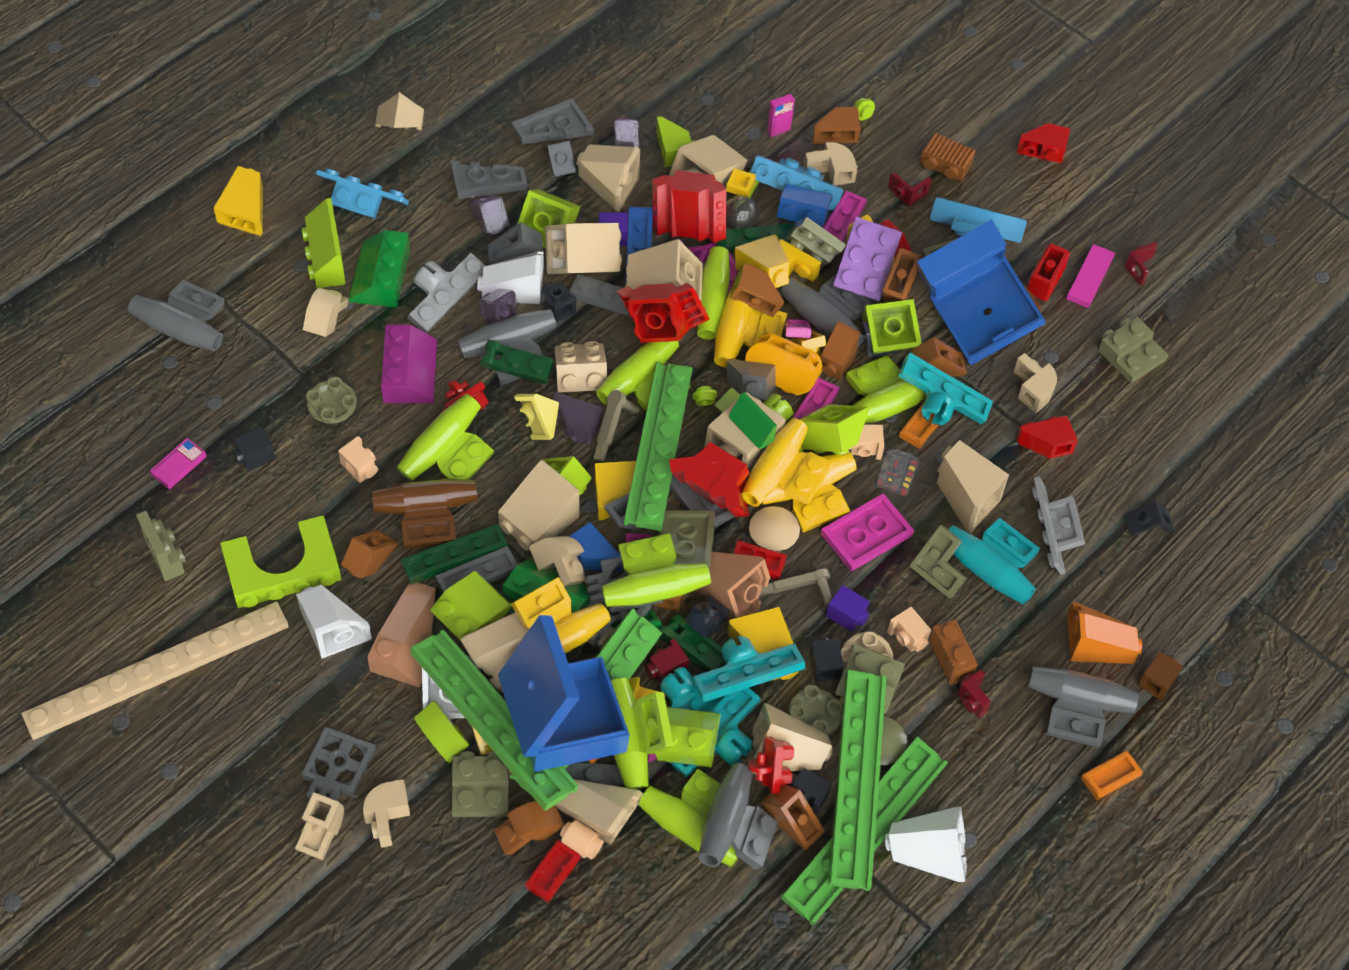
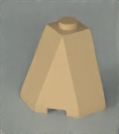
(610, 171)
(493, 644)
(809, 744)
(601, 807)

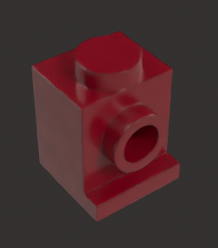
(666, 661)

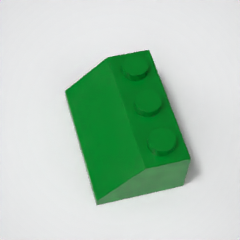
(381, 269)
(528, 578)

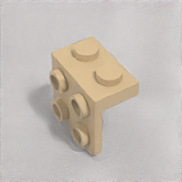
(580, 366)

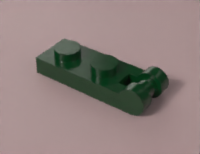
(517, 362)
(697, 648)

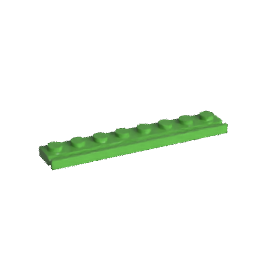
(658, 445)
(625, 650)
(488, 716)
(857, 781)
(896, 795)

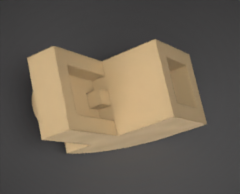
(836, 161)
(323, 311)
(1038, 383)
(562, 554)
(385, 803)
(323, 821)

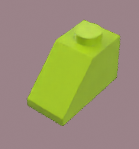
(670, 139)
(570, 470)

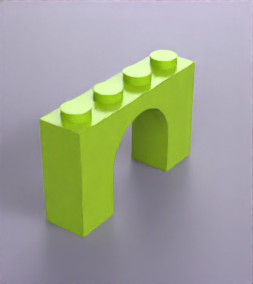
(255, 586)

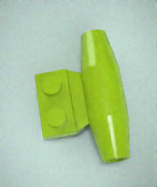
(714, 290)
(638, 372)
(883, 389)
(447, 443)
(653, 574)
(647, 729)
(686, 815)

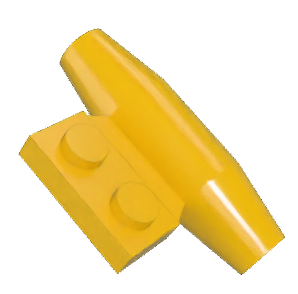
(742, 325)
(783, 465)
(827, 502)
(554, 600)

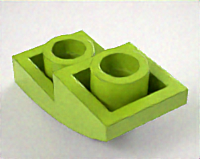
(441, 731)

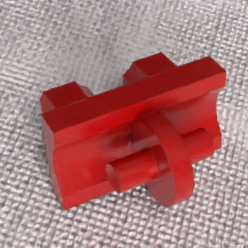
(457, 391)
(769, 764)

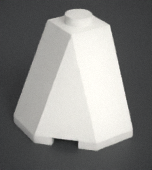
(518, 274)
(331, 621)
(931, 843)

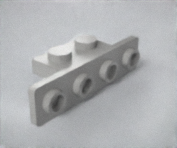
(1061, 524)

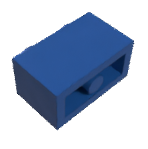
(800, 203)

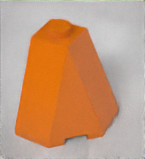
(1100, 637)

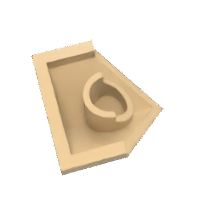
(400, 113)

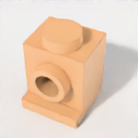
(870, 442)
(357, 460)
(910, 630)

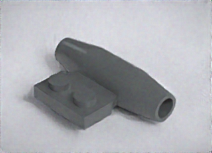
(826, 307)
(182, 315)
(512, 332)
(1080, 702)
(736, 823)

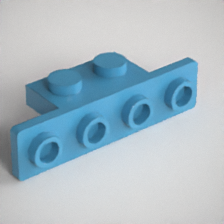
(791, 173)
(358, 197)
(967, 218)

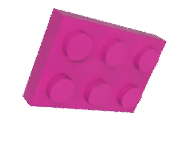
(867, 532)

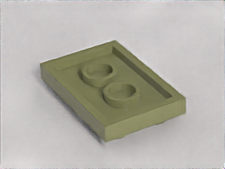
(691, 535)

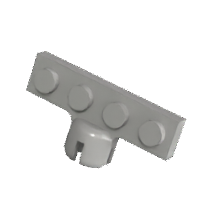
(443, 290)

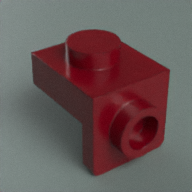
(972, 696)

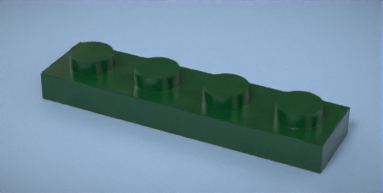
(742, 236)
(452, 554)

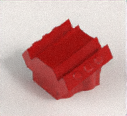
(689, 206)
(663, 311)
(715, 477)

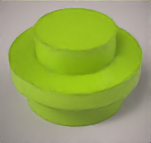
(865, 108)
(704, 396)

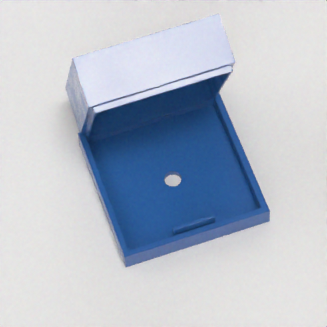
(973, 277)
(558, 707)

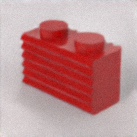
(1048, 271)

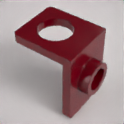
(904, 191)
(1138, 256)

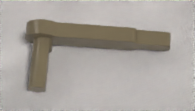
(615, 401)
(819, 576)

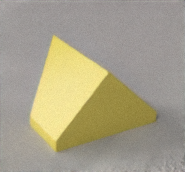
(540, 413)

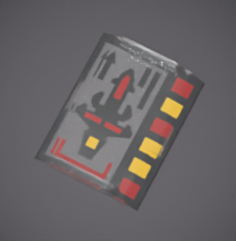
(897, 472)

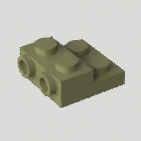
(815, 240)
(1132, 349)
(160, 545)
(873, 663)
(479, 786)

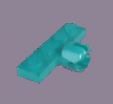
(943, 393)
(747, 668)
(683, 692)
(730, 741)

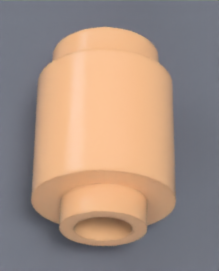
(581, 839)

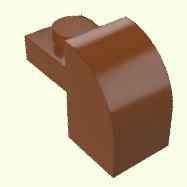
(528, 824)

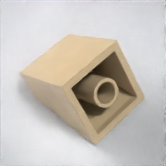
(709, 157)
(583, 248)
(665, 265)
(732, 440)
(970, 484)
(539, 507)

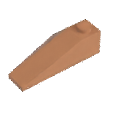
(405, 627)

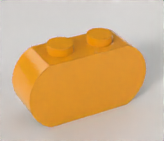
(795, 365)

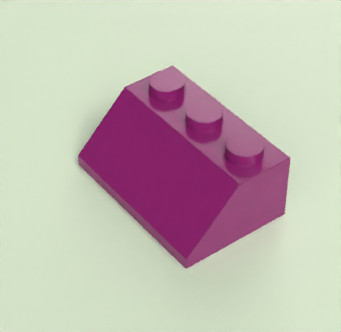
(408, 365)

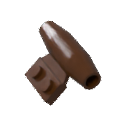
(425, 508)

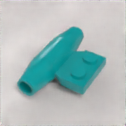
(998, 559)

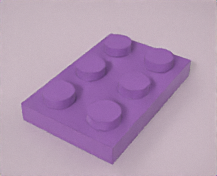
(867, 259)

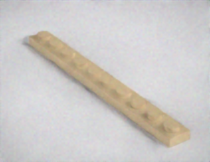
(154, 670)

